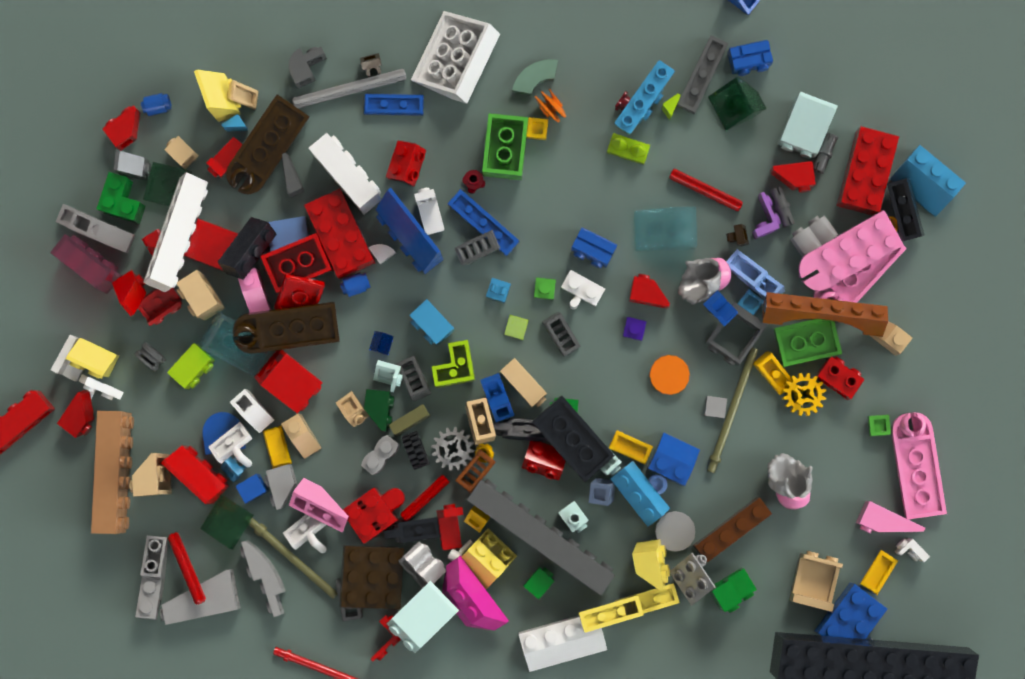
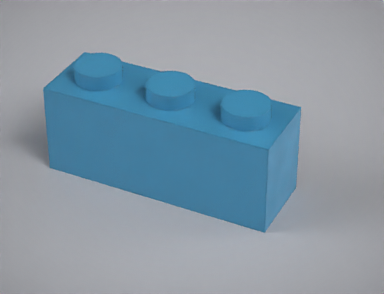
(640, 493)

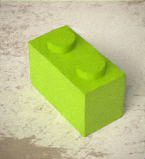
(191, 367)

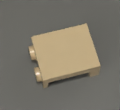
(815, 581)

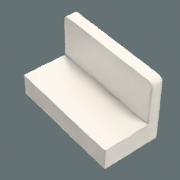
(62, 365)

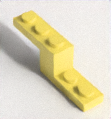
(628, 608)

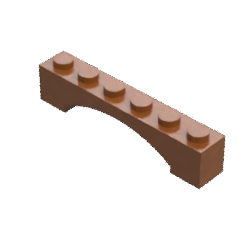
(866, 317)

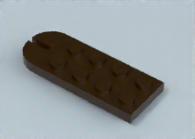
(265, 145)
(287, 328)

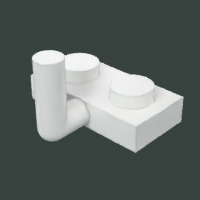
(582, 289)
(92, 385)
(230, 444)
(305, 530)

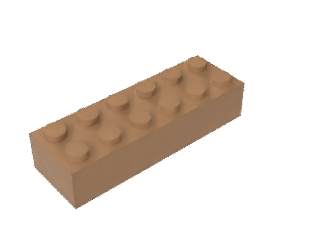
(112, 472)

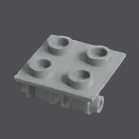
(692, 578)

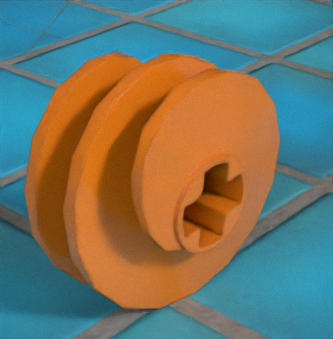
(551, 106)

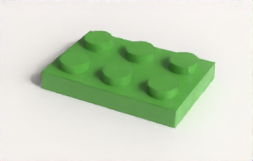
(807, 341)

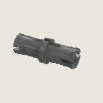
(825, 153)
(782, 206)

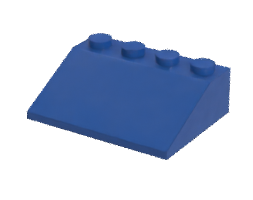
(408, 232)

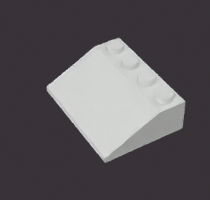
(456, 56)

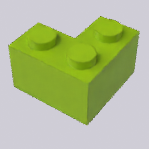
(460, 368)

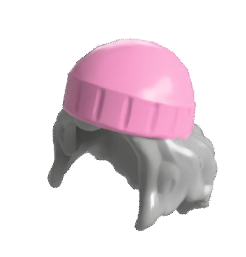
(703, 279)
(790, 481)

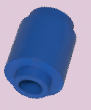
(156, 104)
(355, 284)

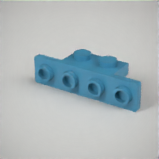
(644, 98)

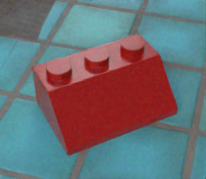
(196, 474)

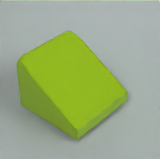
(669, 106)
(516, 327)

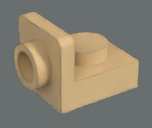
(352, 409)

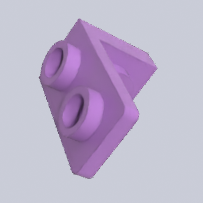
(774, 221)

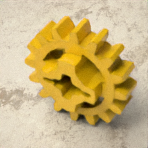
(798, 402)

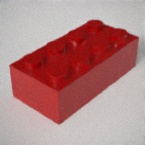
(867, 171)
(339, 233)

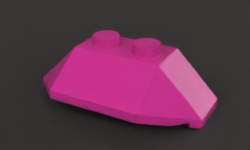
(471, 598)

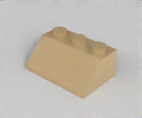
(151, 477)

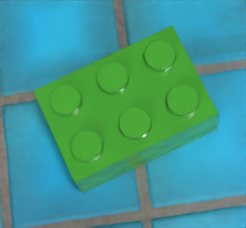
(505, 146)

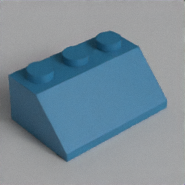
(930, 179)

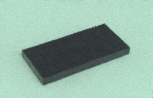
(573, 438)

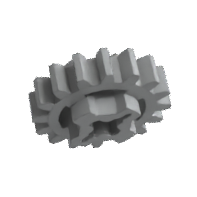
(441, 442)

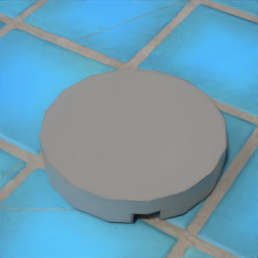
(675, 531)

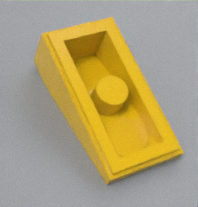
(772, 371)

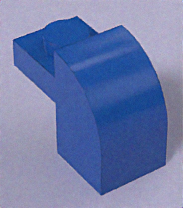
(497, 397)

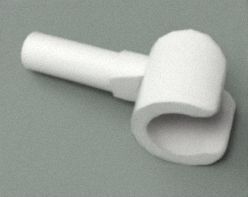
(454, 554)

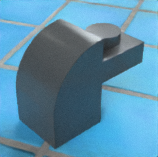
(300, 65)

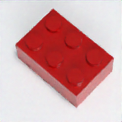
(301, 258)

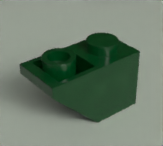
(378, 407)

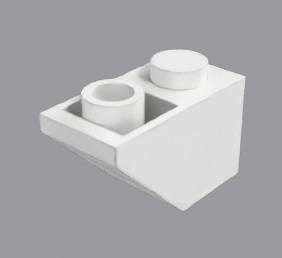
(252, 410)

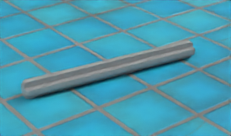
(349, 88)

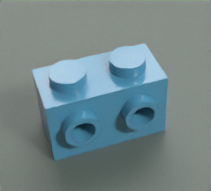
(431, 322)

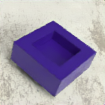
(634, 329)

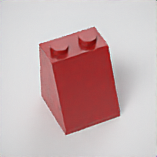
(288, 380)

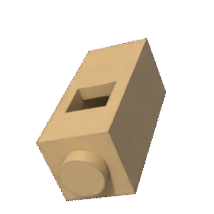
(524, 383)

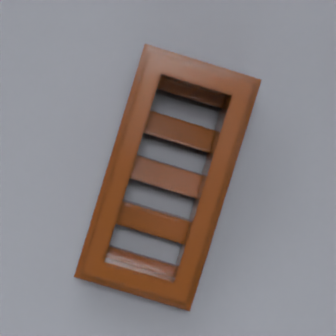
(463, 482)

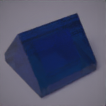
(381, 342)

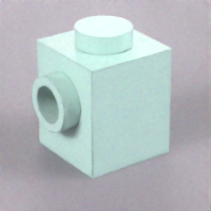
(574, 517)

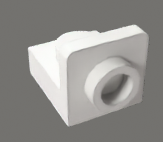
(915, 552)

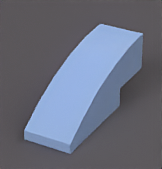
(753, 275)

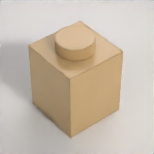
(181, 152)

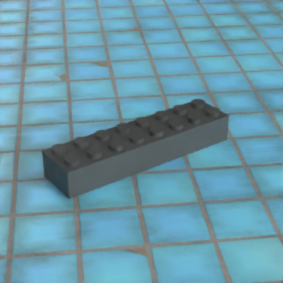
(542, 538)

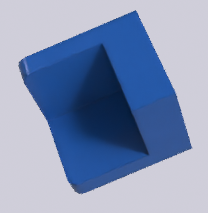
(720, 308)
(252, 488)

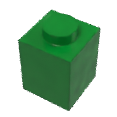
(539, 582)

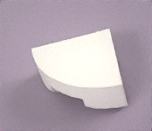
(382, 252)

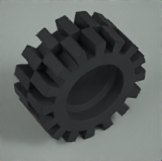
(415, 450)

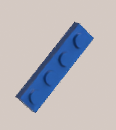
(482, 221)

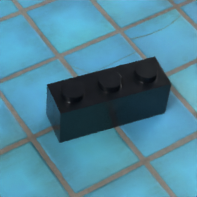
(905, 209)
(247, 248)

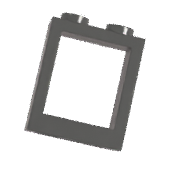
(750, 320)

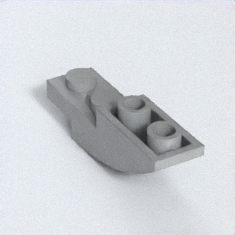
(95, 228)
(261, 568)
(153, 577)

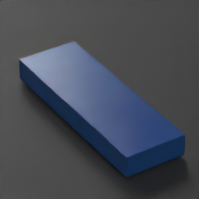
(393, 104)

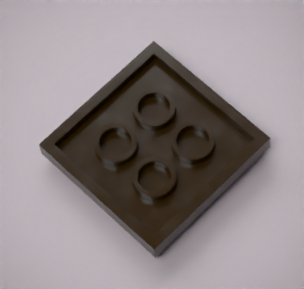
(371, 577)

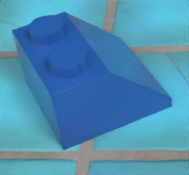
(673, 459)

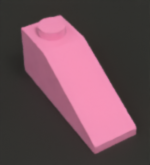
(254, 292)
(317, 503)
(882, 520)

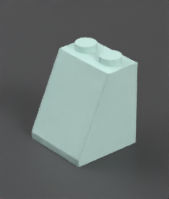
(807, 125)
(422, 617)

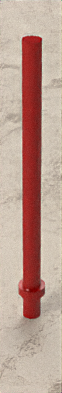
(287, 655)

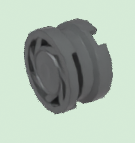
(150, 354)

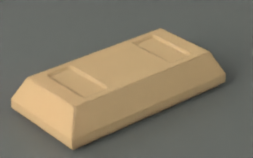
(243, 94)

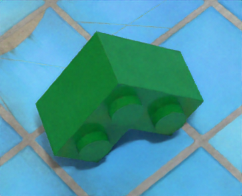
(115, 199)
(732, 589)

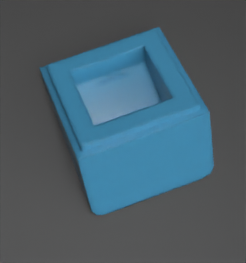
(234, 124)

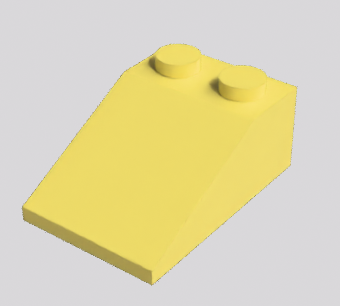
(214, 90)

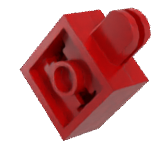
(374, 512)

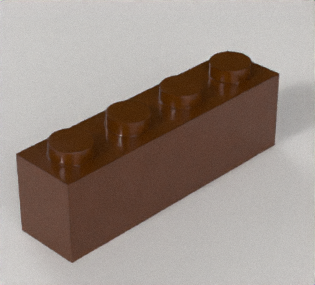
(732, 529)

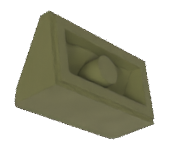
(409, 420)

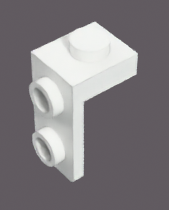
(429, 211)

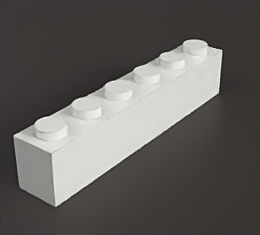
(176, 232)

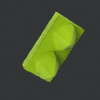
(628, 148)

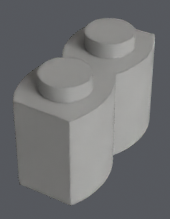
(813, 236)
(376, 460)
(422, 564)

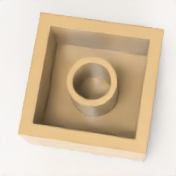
(200, 295)

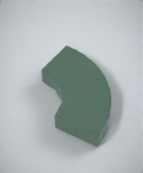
(534, 75)

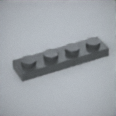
(702, 74)

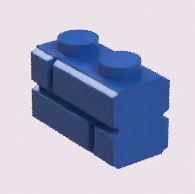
(750, 57)
(593, 247)

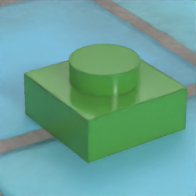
(544, 288)
(879, 425)

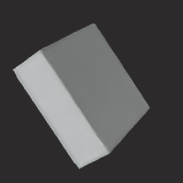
(715, 407)

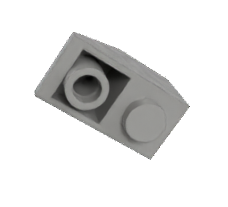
(282, 484)

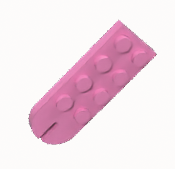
(849, 252)
(856, 285)
(917, 466)

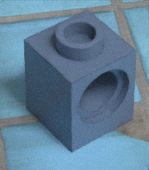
(602, 492)

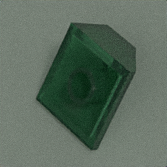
(736, 103)

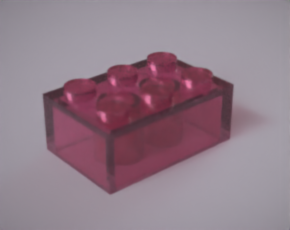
(86, 262)

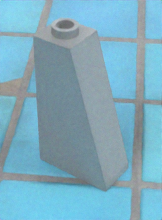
(220, 597)

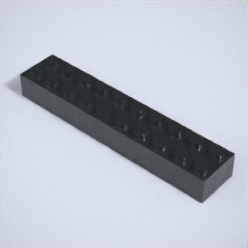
(854, 658)

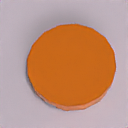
(669, 374)

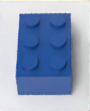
(853, 615)

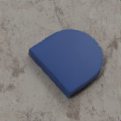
(216, 427)

